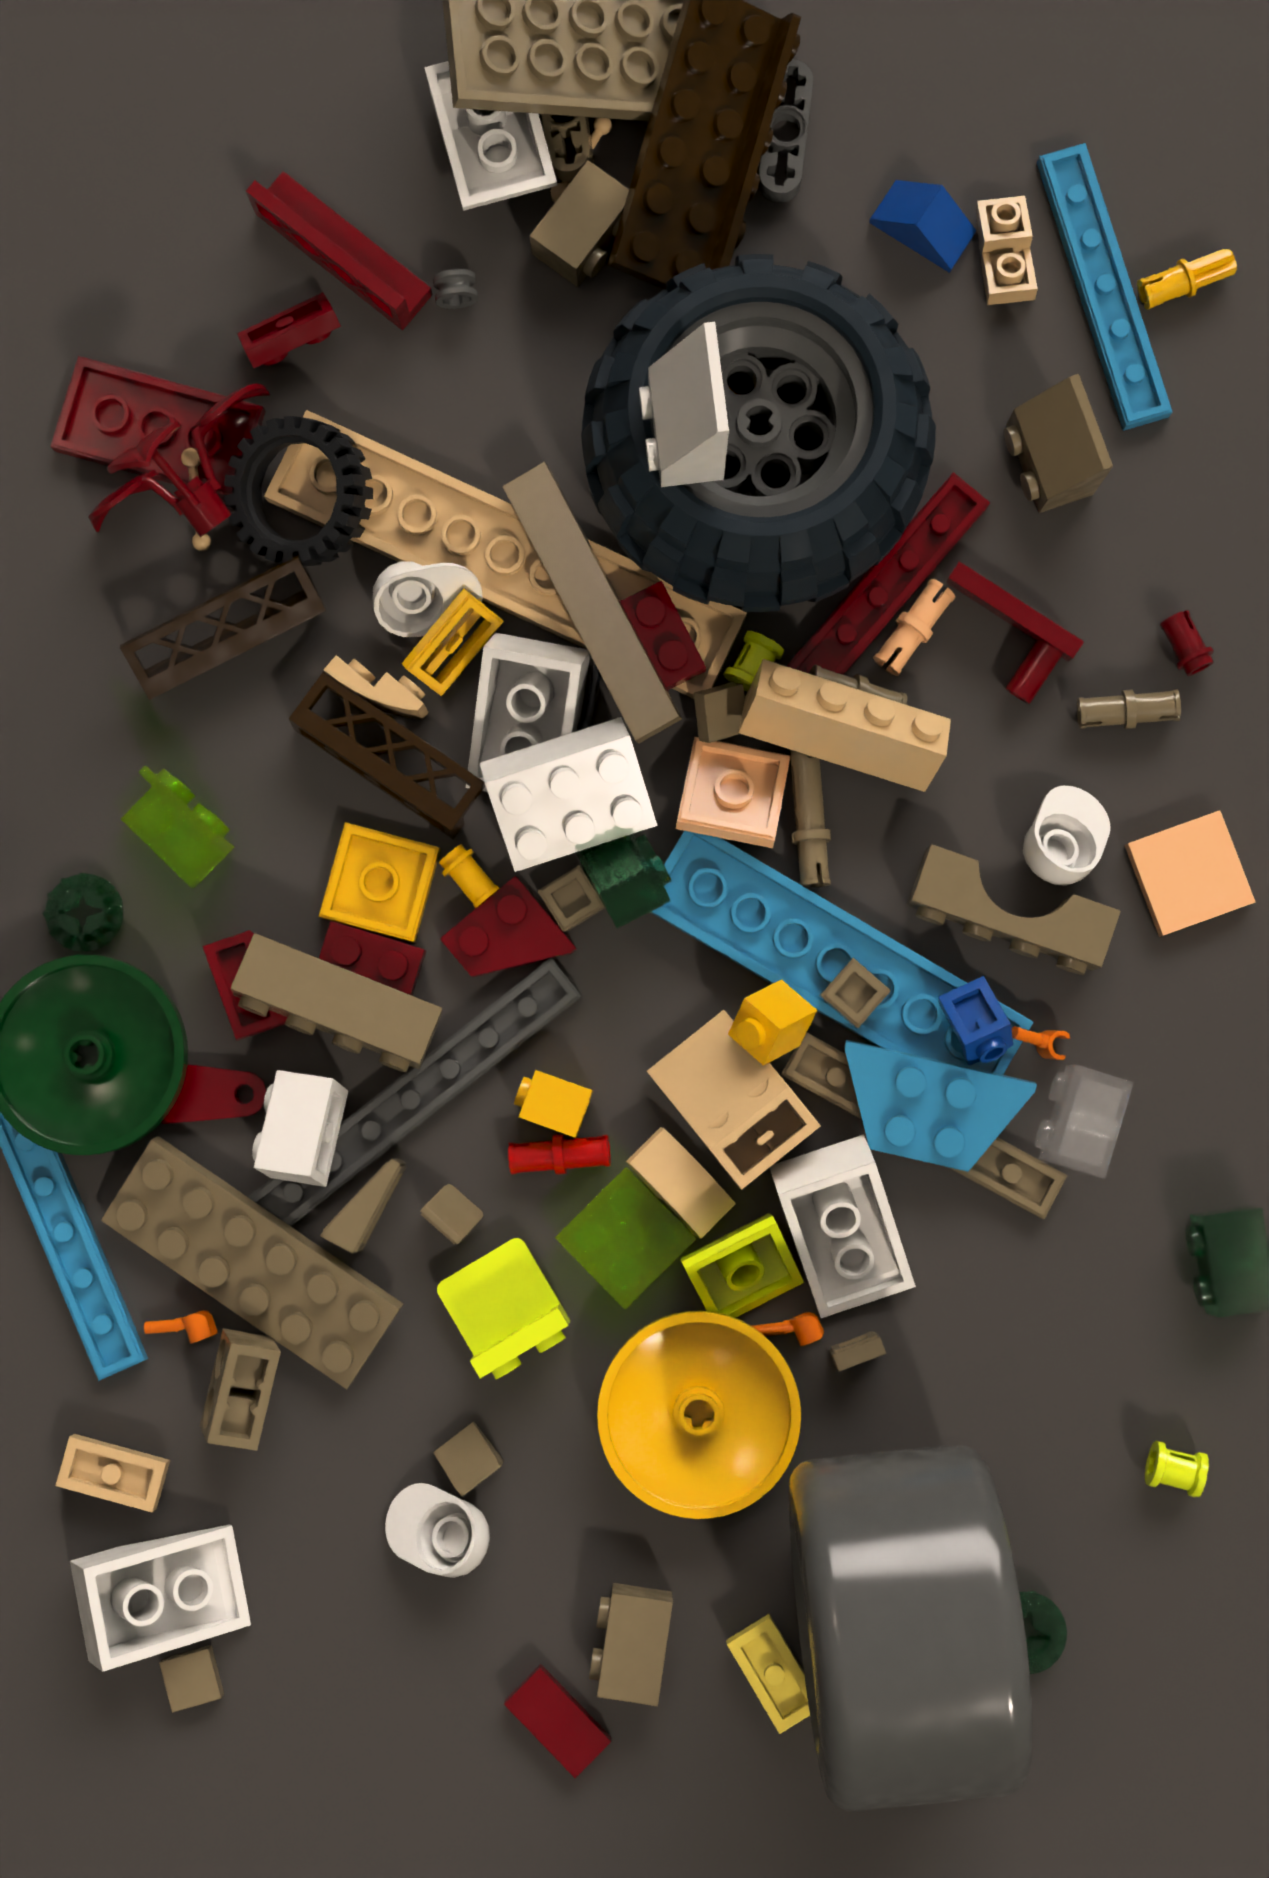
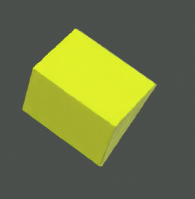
(743, 1268)

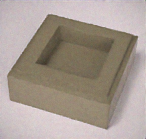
(719, 711)
(571, 899)
(855, 993)
(857, 1350)
(191, 1678)

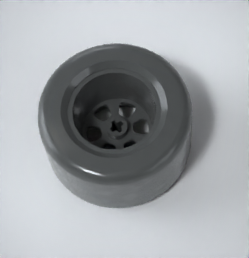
(910, 1628)

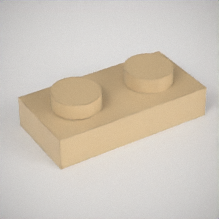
(112, 1473)

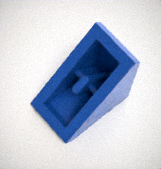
(925, 221)

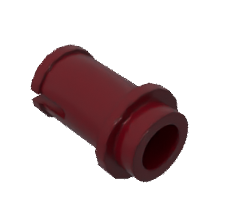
(1187, 643)

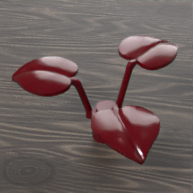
(194, 499)

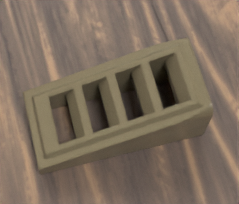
(357, 1220)

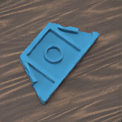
(931, 1106)

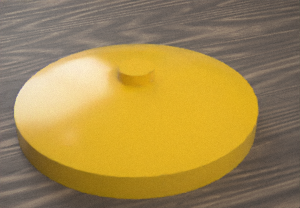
(699, 1414)

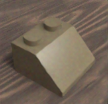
(1058, 445)

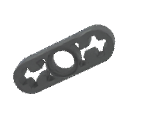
(798, 115)

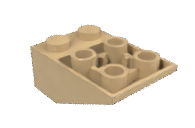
(733, 1101)

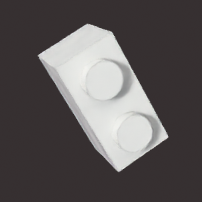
(300, 1128)

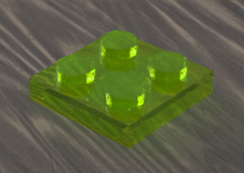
(625, 1238)

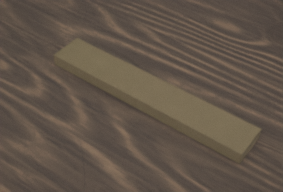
(592, 603)
(1001, 1167)

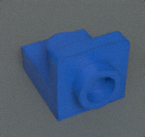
(977, 1021)

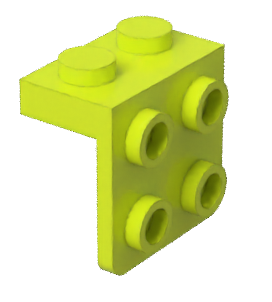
(503, 1308)

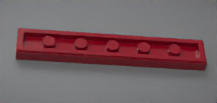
(894, 580)

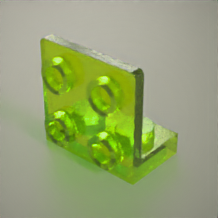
(182, 835)

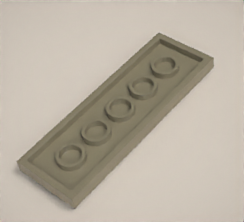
(252, 1262)

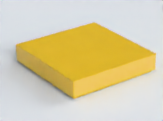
(379, 882)

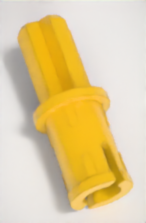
(1186, 278)

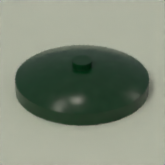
(89, 1055)

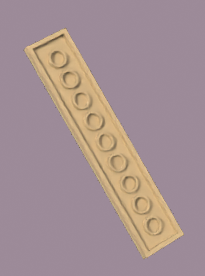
(439, 519)

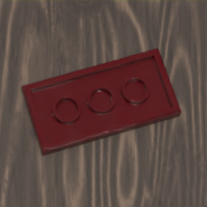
(118, 407)

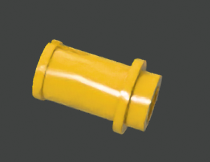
(468, 875)

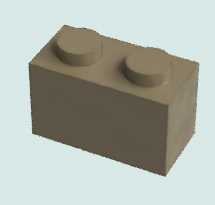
(580, 225)
(634, 1644)

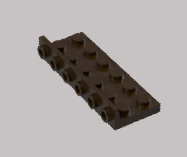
(704, 139)

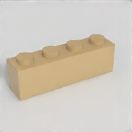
(844, 725)

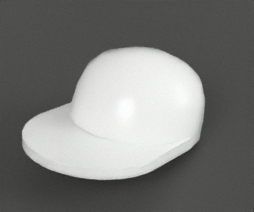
(414, 596)
(1066, 836)
(436, 1531)

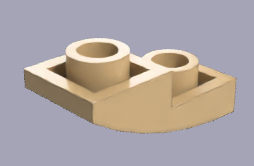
(1005, 250)
(388, 694)
(680, 1182)

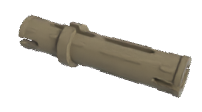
(810, 821)

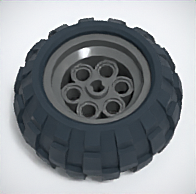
(841, 501)

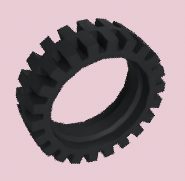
(247, 490)

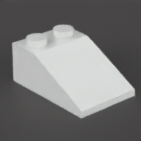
(489, 150)
(687, 411)
(525, 696)
(842, 1226)
(159, 1595)

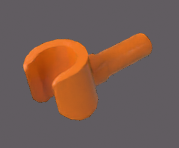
(1042, 1040)
(197, 1326)
(805, 1326)

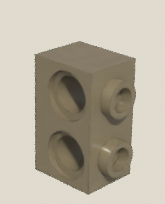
(239, 1389)

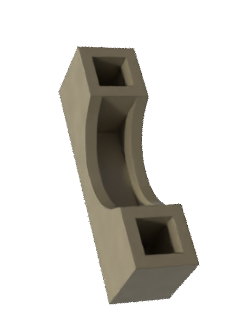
(952, 889)

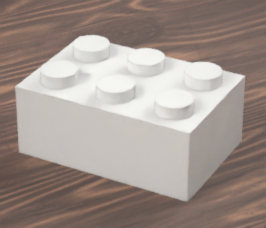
(568, 794)

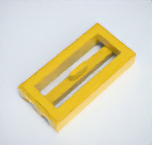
(440, 630)

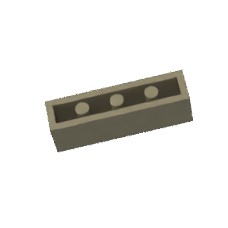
(336, 1002)

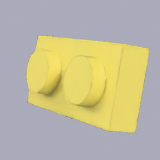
(772, 1672)

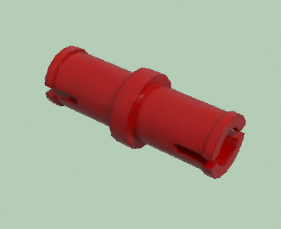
(559, 1154)

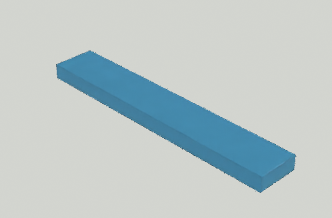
(1104, 287)
(73, 1253)

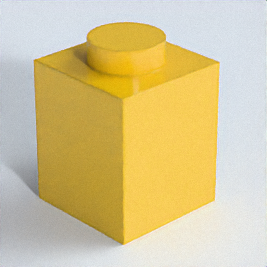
(772, 1022)
(553, 1102)

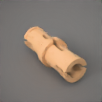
(914, 627)

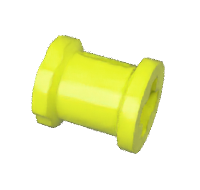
(748, 662)
(1176, 1469)

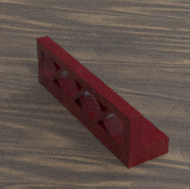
(340, 249)

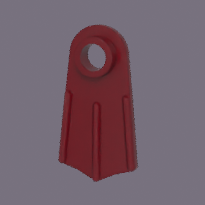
(213, 1095)

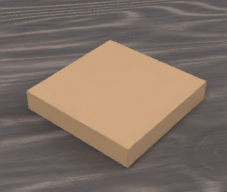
(733, 792)
(1189, 873)

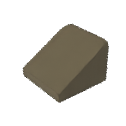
(452, 1214)
(468, 1458)

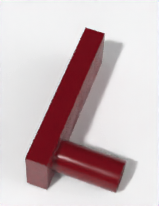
(1050, 638)

